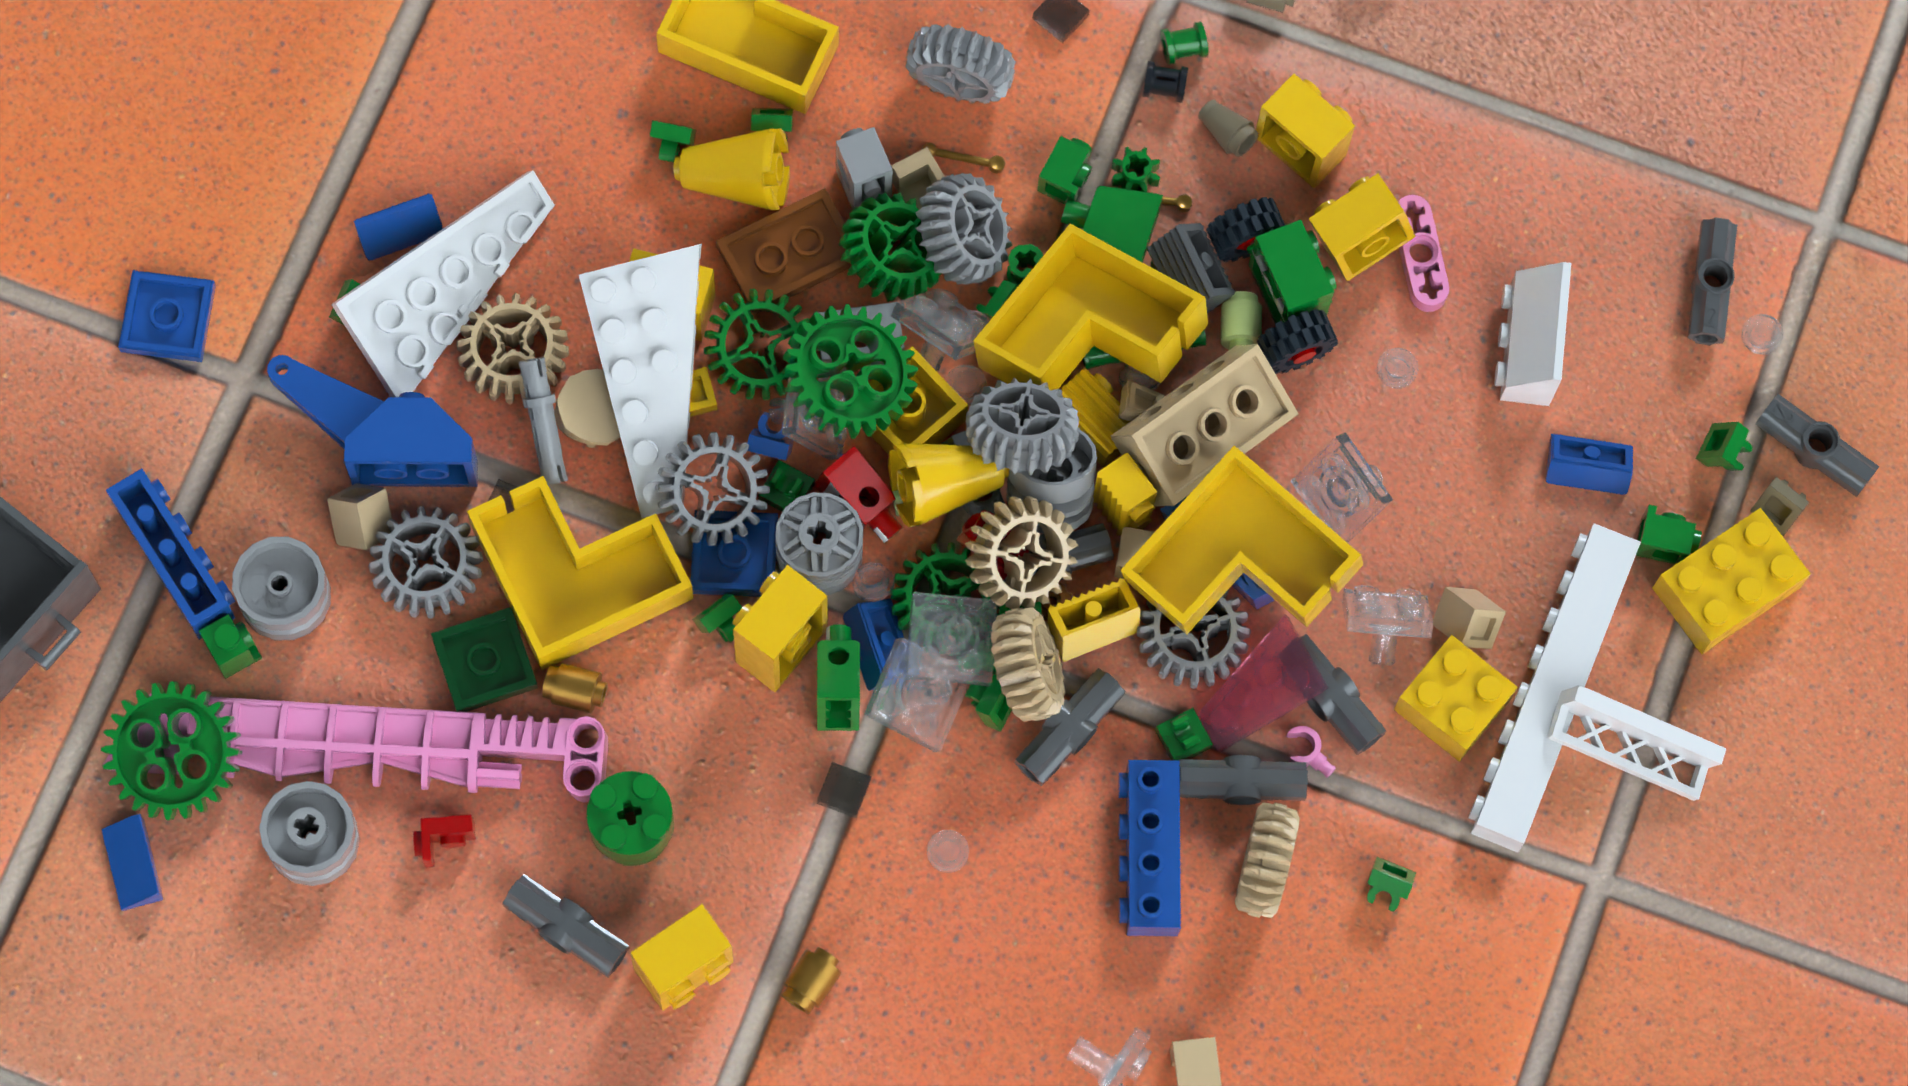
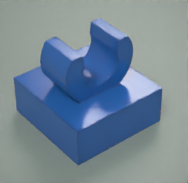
(769, 442)

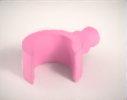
(1316, 758)

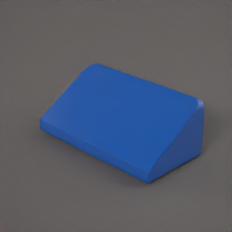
(398, 227)
(1589, 464)
(876, 631)
(132, 863)

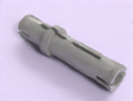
(543, 422)

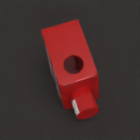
(853, 479)

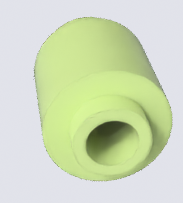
(1241, 320)

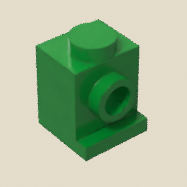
(1065, 170)
(1666, 536)
(230, 645)

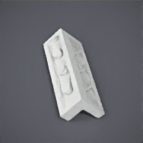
(1638, 726)

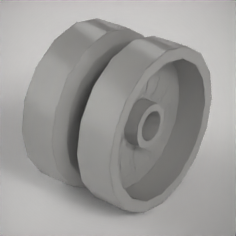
(260, 583)
(321, 855)

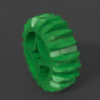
(872, 228)
(726, 359)
(931, 569)

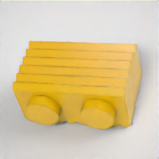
(1096, 412)
(1124, 494)
(1094, 619)

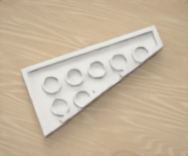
(423, 298)
(646, 348)

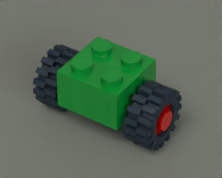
(1288, 277)

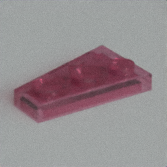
(1263, 688)

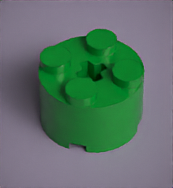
(607, 823)

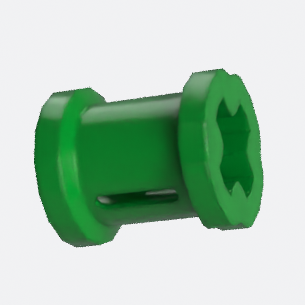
(1184, 43)
(1022, 256)

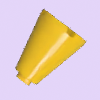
(738, 168)
(939, 479)

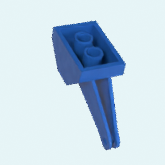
(384, 442)

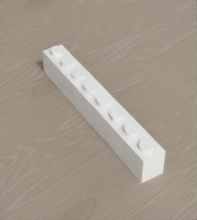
(1563, 663)

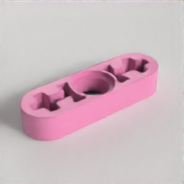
(1437, 278)

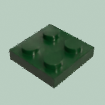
(484, 660)

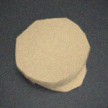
(586, 409)

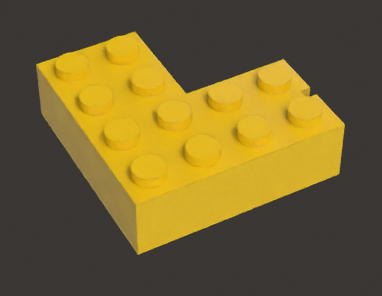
(752, 45)
(1086, 298)
(1234, 526)
(573, 595)

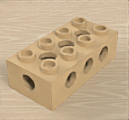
(1221, 406)

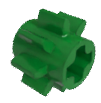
(1141, 164)

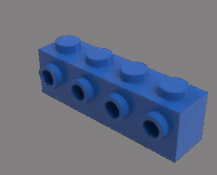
(170, 552)
(1152, 848)

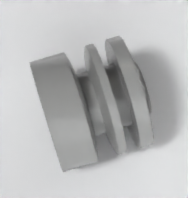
(1065, 487)
(839, 555)

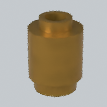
(574, 687)
(811, 980)

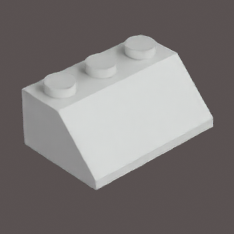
(1533, 334)

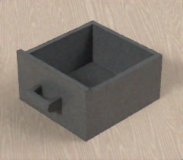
(39, 596)

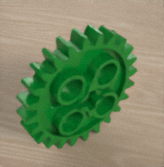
(837, 338)
(134, 760)

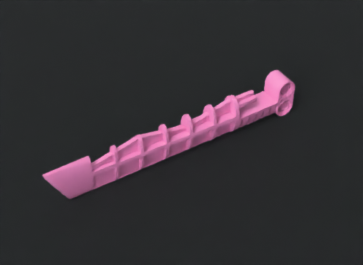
(441, 745)

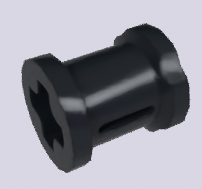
(1165, 81)

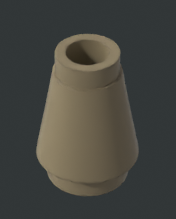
(1229, 128)

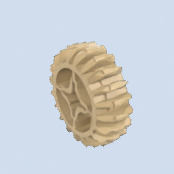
(489, 324)
(1020, 585)
(1027, 664)
(1267, 860)

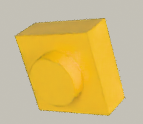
(702, 394)

